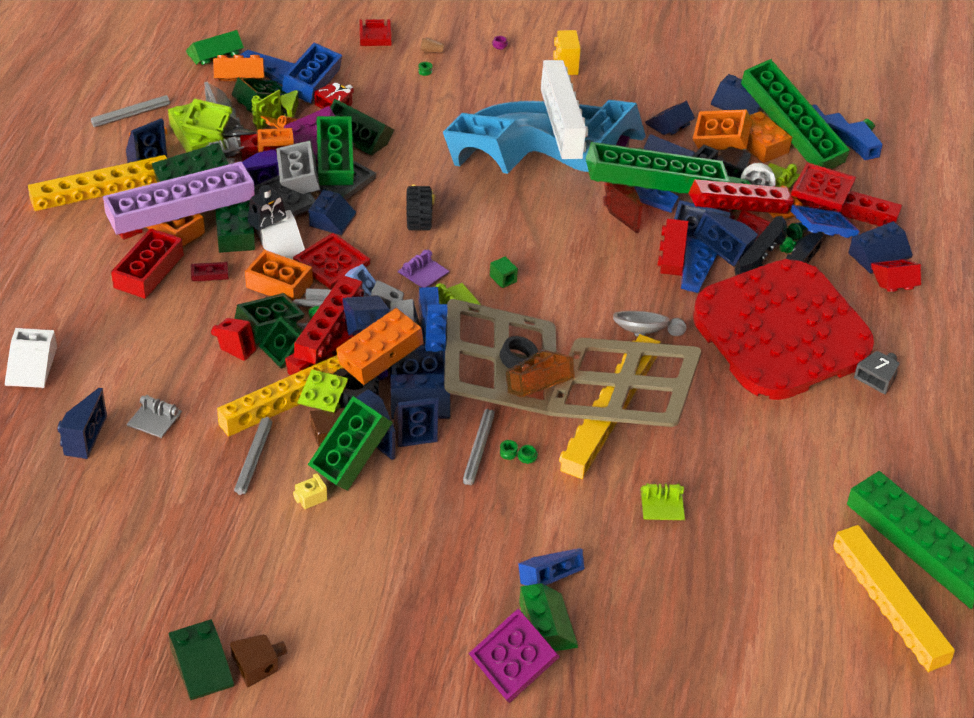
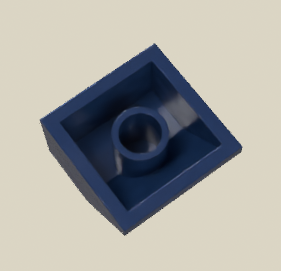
(672, 118)
(331, 213)
(362, 312)

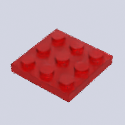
(823, 186)
(331, 259)

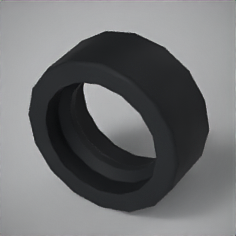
(516, 343)

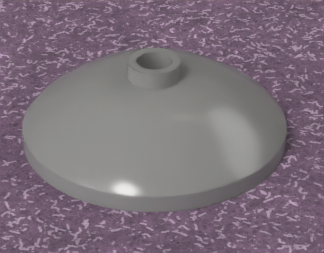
(640, 321)

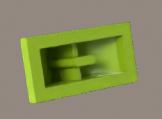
(289, 104)

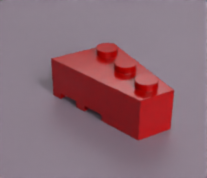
(673, 247)

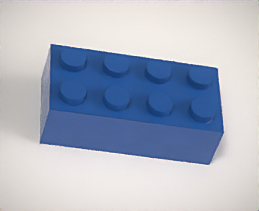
(312, 72)

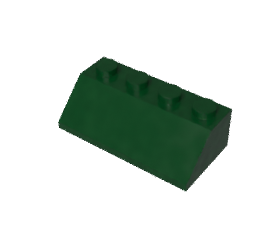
(367, 132)

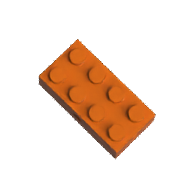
(380, 346)

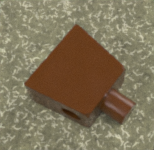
(322, 422)
(256, 657)

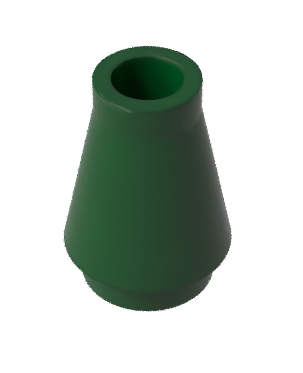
(796, 230)

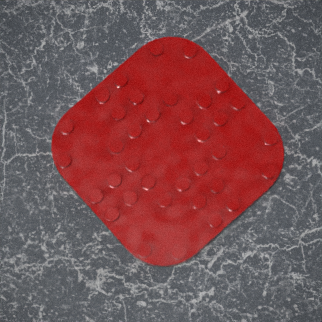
(782, 328)

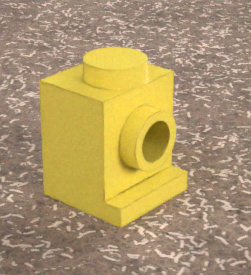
(310, 492)

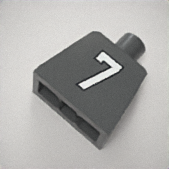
(878, 371)

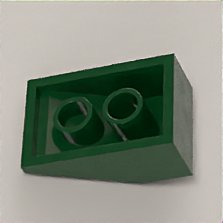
(248, 87)
(265, 312)
(200, 659)

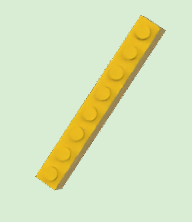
(893, 598)

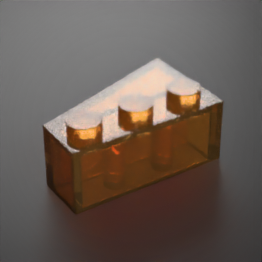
(539, 372)

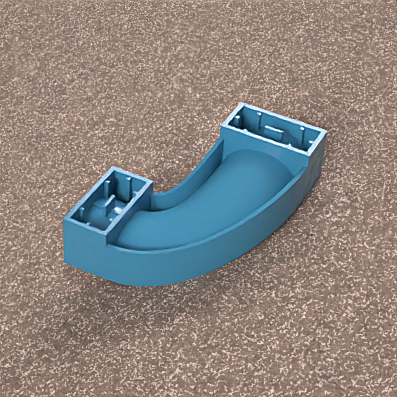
(520, 127)

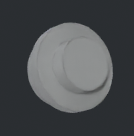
(676, 327)

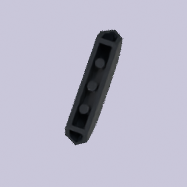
(806, 247)
(754, 257)

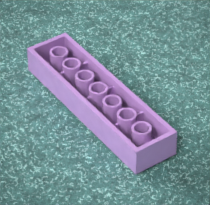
(178, 197)

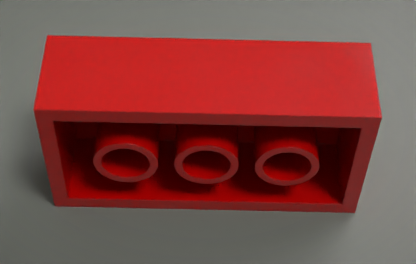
(147, 263)

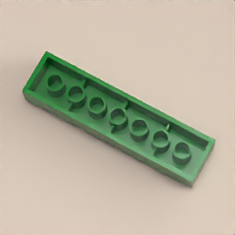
(794, 115)
(650, 168)
(916, 534)

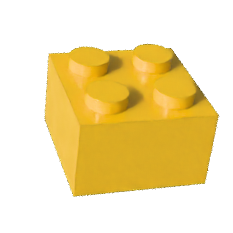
(568, 50)

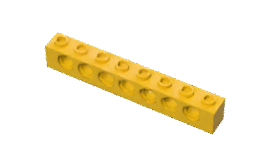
(92, 184)
(269, 400)

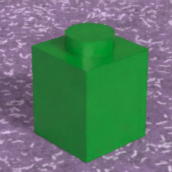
(503, 272)

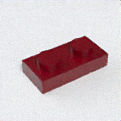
(209, 271)

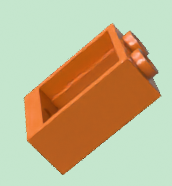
(266, 137)

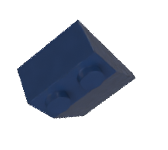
(147, 142)
(725, 236)
(416, 422)
(82, 425)
(387, 444)

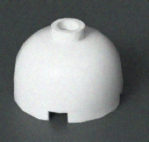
(759, 174)

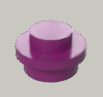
(500, 42)

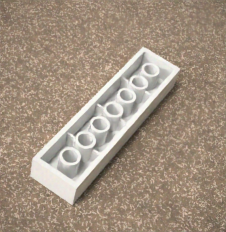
(563, 110)

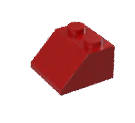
(897, 274)

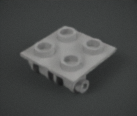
(231, 146)
(154, 416)

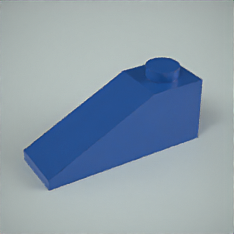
(551, 567)

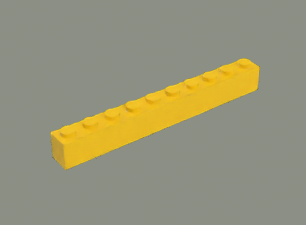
(594, 433)

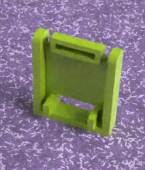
(211, 120)

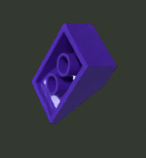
(262, 166)

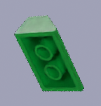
(207, 49)
(548, 615)

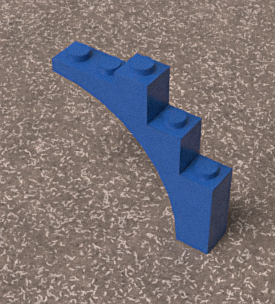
(854, 135)
(432, 319)

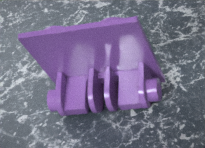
(423, 270)

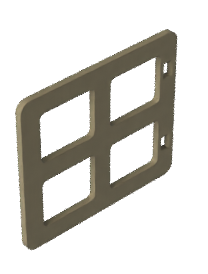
(501, 320)
(627, 380)

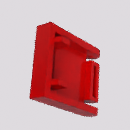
(375, 32)

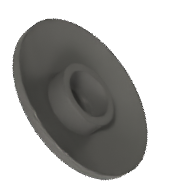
(237, 131)

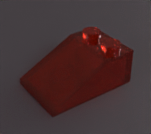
(623, 204)

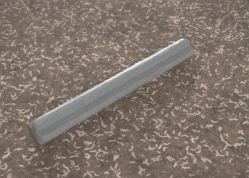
(130, 111)
(478, 447)
(253, 456)

